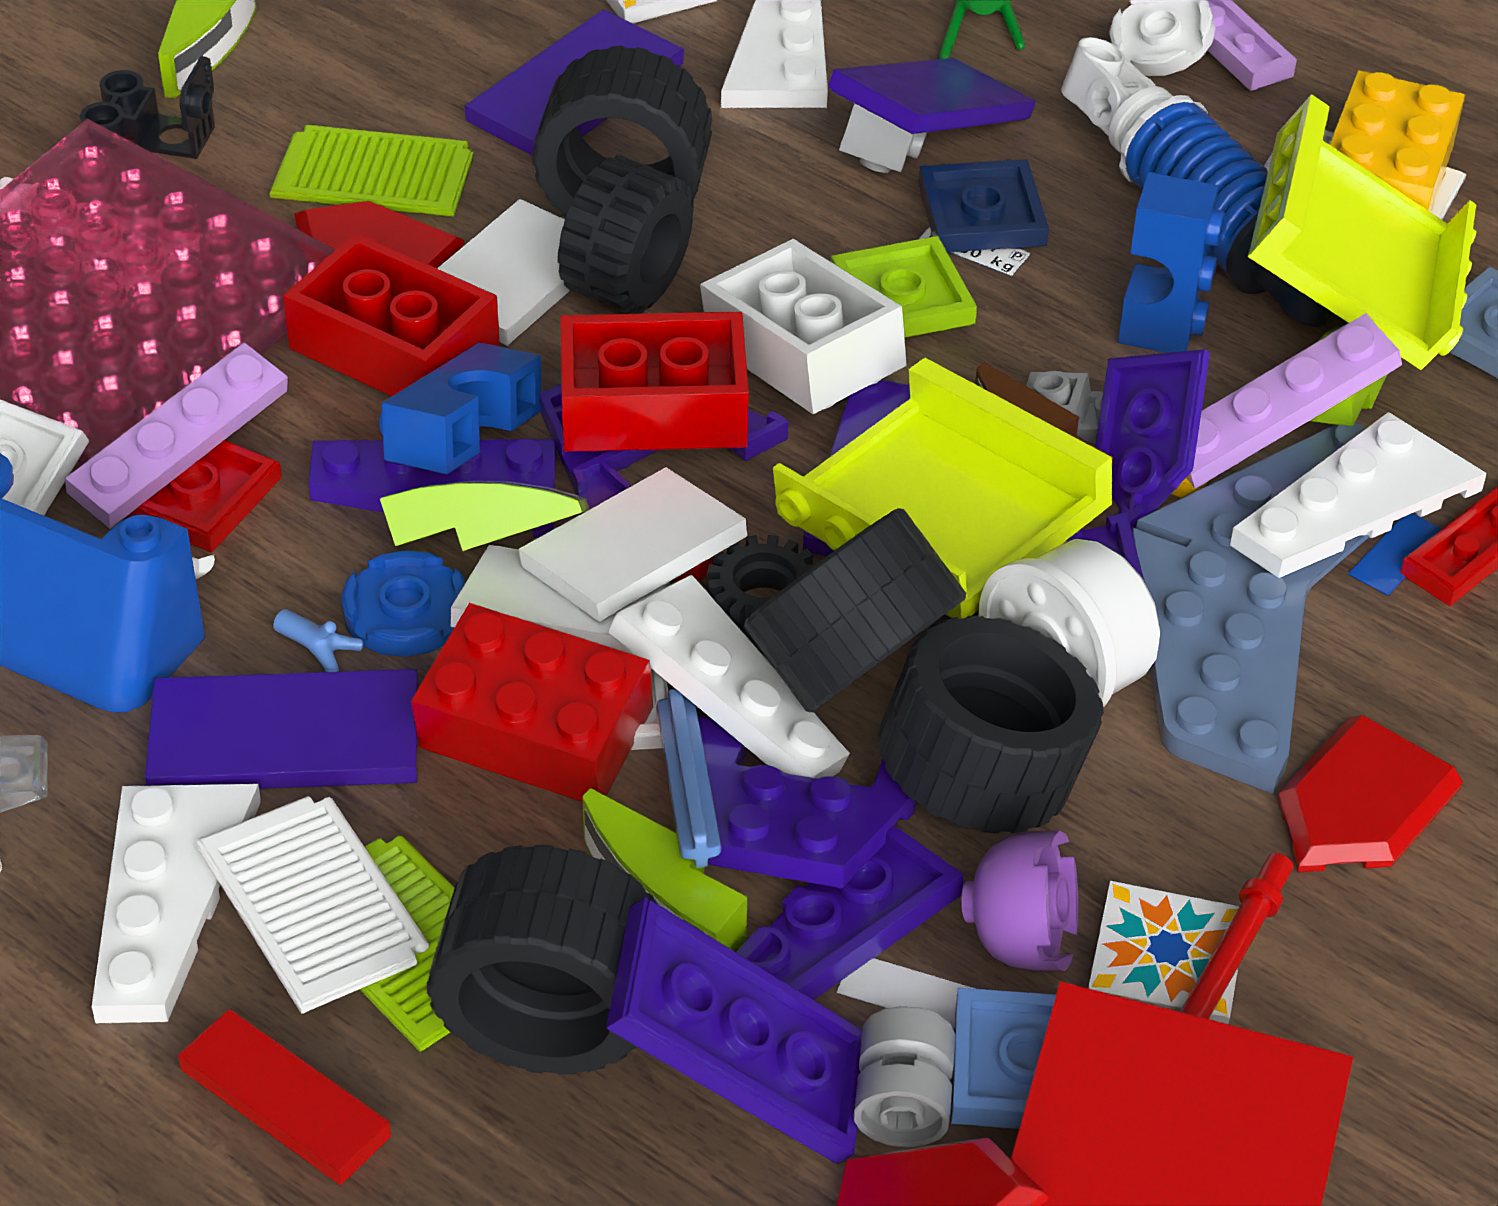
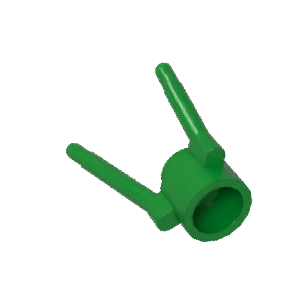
(981, 7)

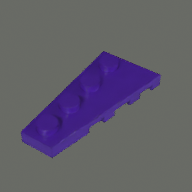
(358, 476)
(837, 930)

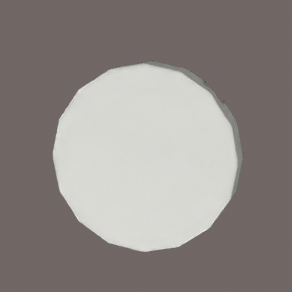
(1163, 34)

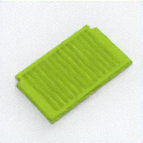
(376, 167)
(427, 900)

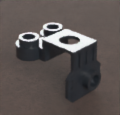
(132, 111)

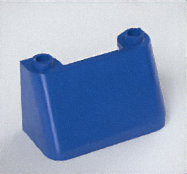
(92, 609)

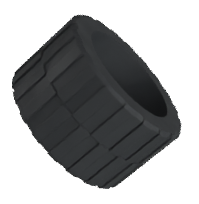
(628, 87)
(854, 609)
(989, 724)
(535, 958)

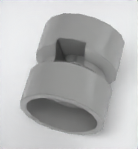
(905, 1077)

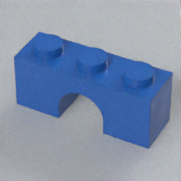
(1174, 227)
(440, 415)

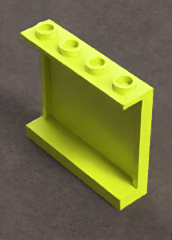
(1361, 242)
(967, 471)

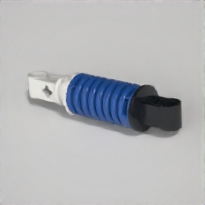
(1182, 141)

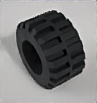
(625, 234)

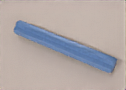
(688, 779)

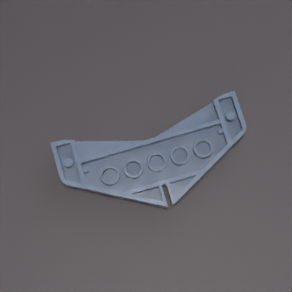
(1228, 623)

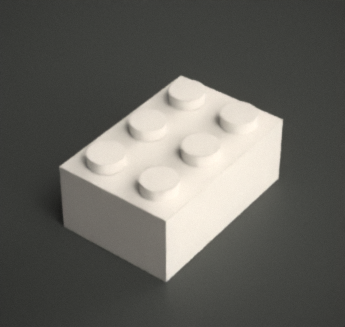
(810, 324)

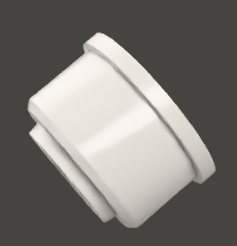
(1087, 604)

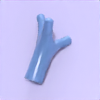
(317, 638)

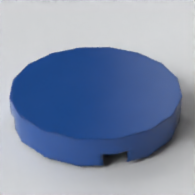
(401, 603)

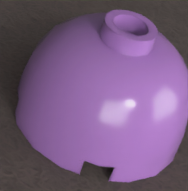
(1025, 901)

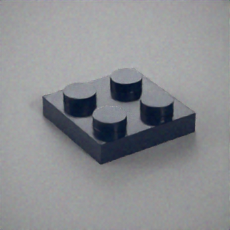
(983, 205)

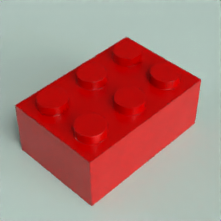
(385, 315)
(654, 381)
(533, 703)

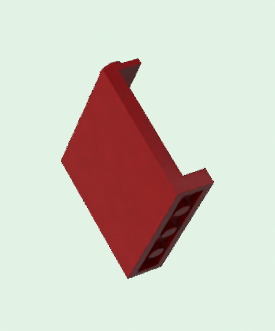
(1176, 1109)

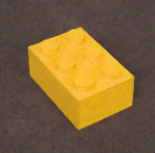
(1400, 132)

